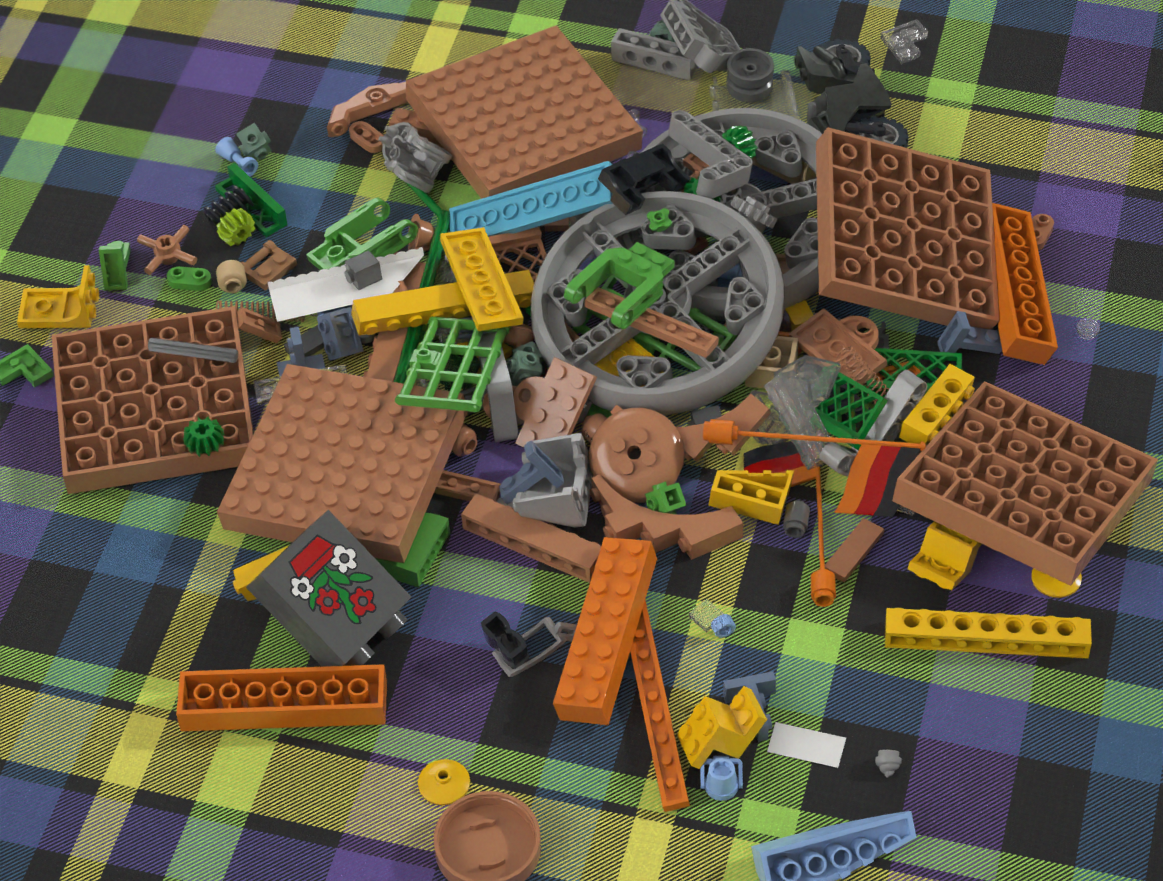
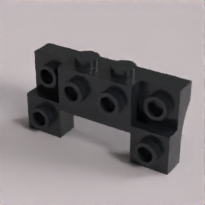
(640, 172)

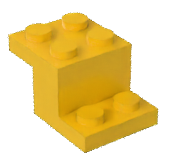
(944, 556)
(721, 727)

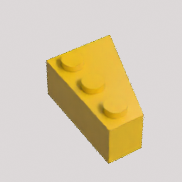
(752, 494)

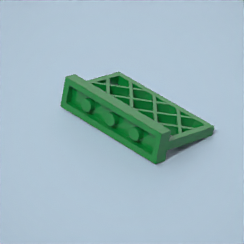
(914, 357)
(848, 428)

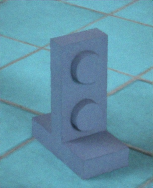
(961, 335)
(297, 358)
(531, 473)
(761, 685)

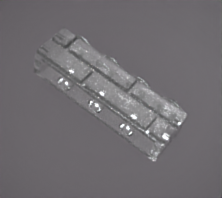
(798, 415)

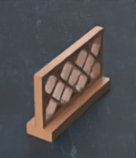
(515, 243)

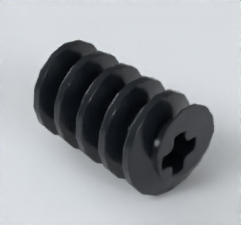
(236, 200)

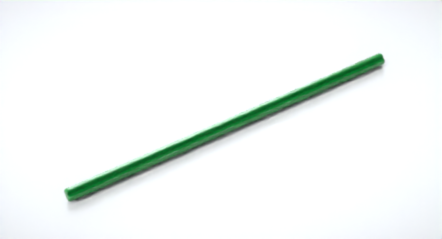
(427, 280)

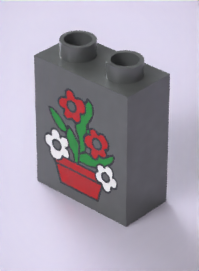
(331, 594)

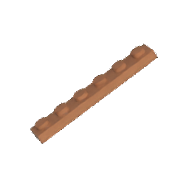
(657, 324)

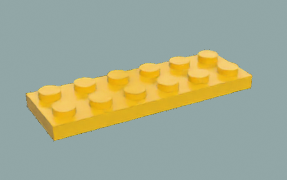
(481, 279)

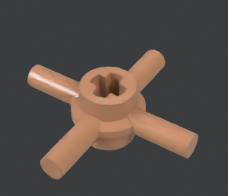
(166, 249)

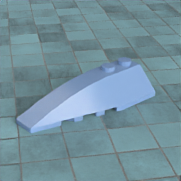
(832, 850)

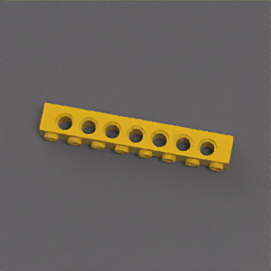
(1031, 633)

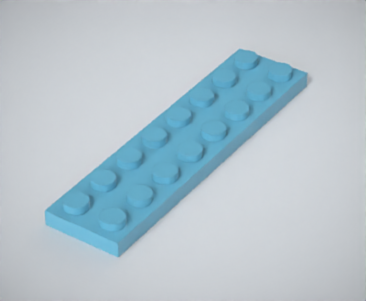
(534, 203)

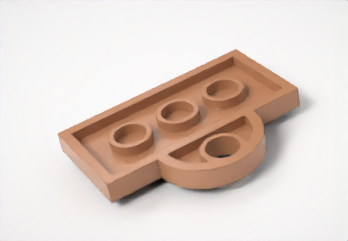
(826, 336)
(553, 401)

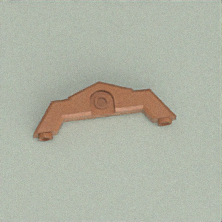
(365, 104)

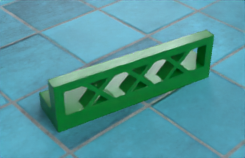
(262, 201)

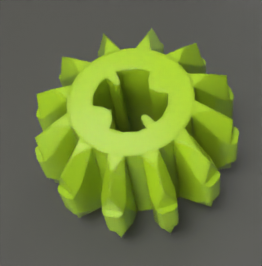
(235, 227)

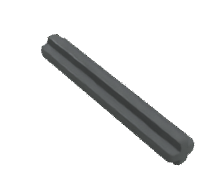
(193, 350)

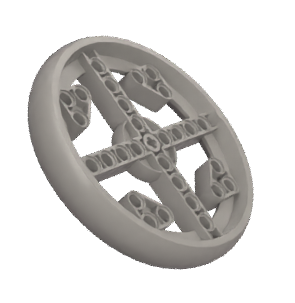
(781, 147)
(663, 393)

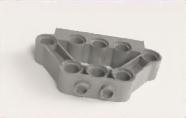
(699, 36)

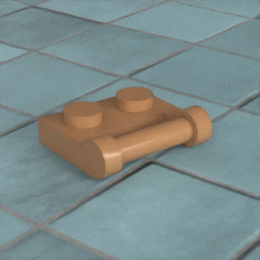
(272, 269)

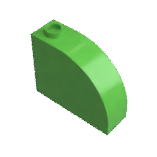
(424, 550)

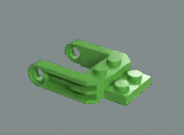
(341, 236)
(637, 266)

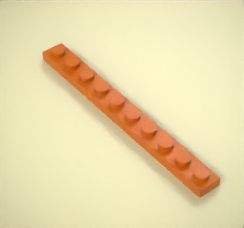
(657, 717)

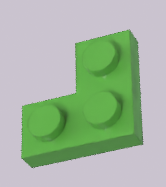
(26, 363)

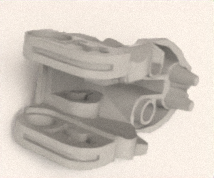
(412, 156)

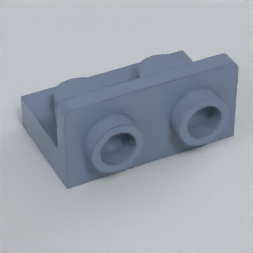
(339, 334)

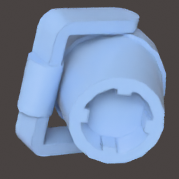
(721, 779)

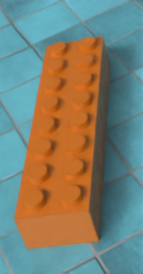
(1023, 302)
(605, 631)
(282, 698)

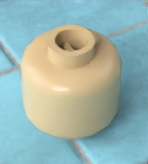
(231, 276)

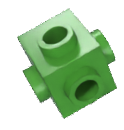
(665, 498)

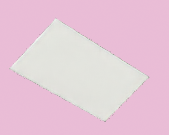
(806, 744)

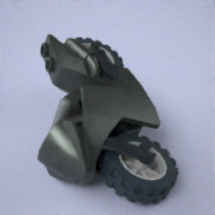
(849, 90)

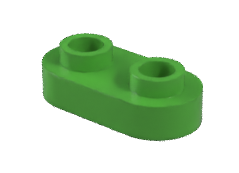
(189, 278)

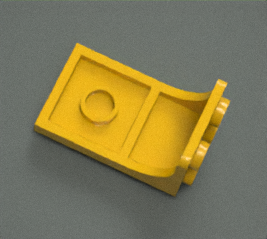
(60, 306)

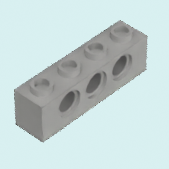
(651, 54)

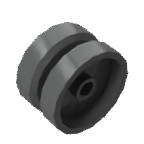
(750, 75)

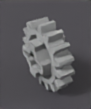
(754, 211)

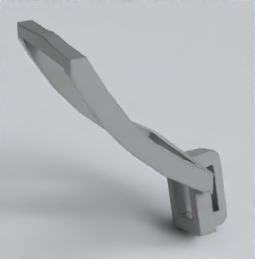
(555, 631)

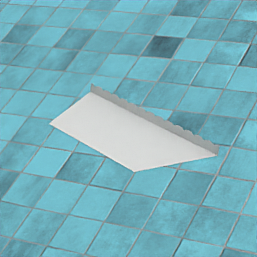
(331, 290)

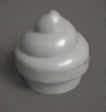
(888, 761)

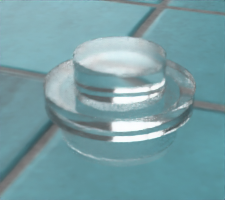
(1088, 328)

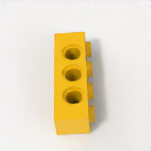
(937, 406)

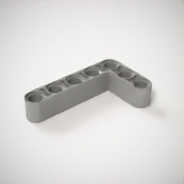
(727, 164)
(500, 395)
(902, 399)

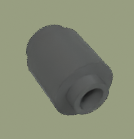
(796, 518)

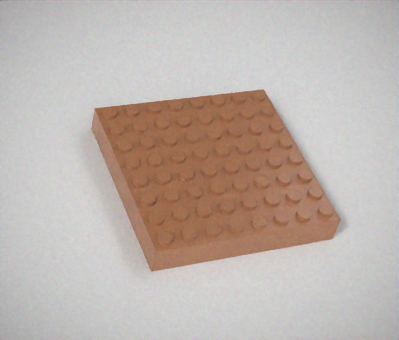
(523, 113)
(905, 231)
(129, 405)
(344, 450)
(1025, 482)

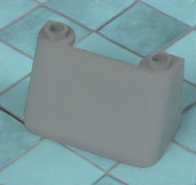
(570, 501)

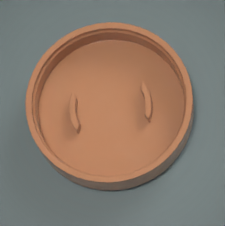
(487, 839)

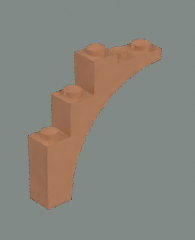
(747, 415)
(693, 533)

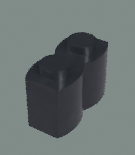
(505, 640)

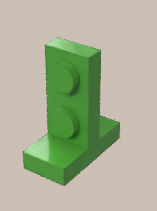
(113, 265)

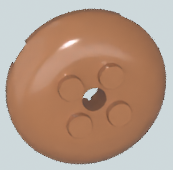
(641, 429)

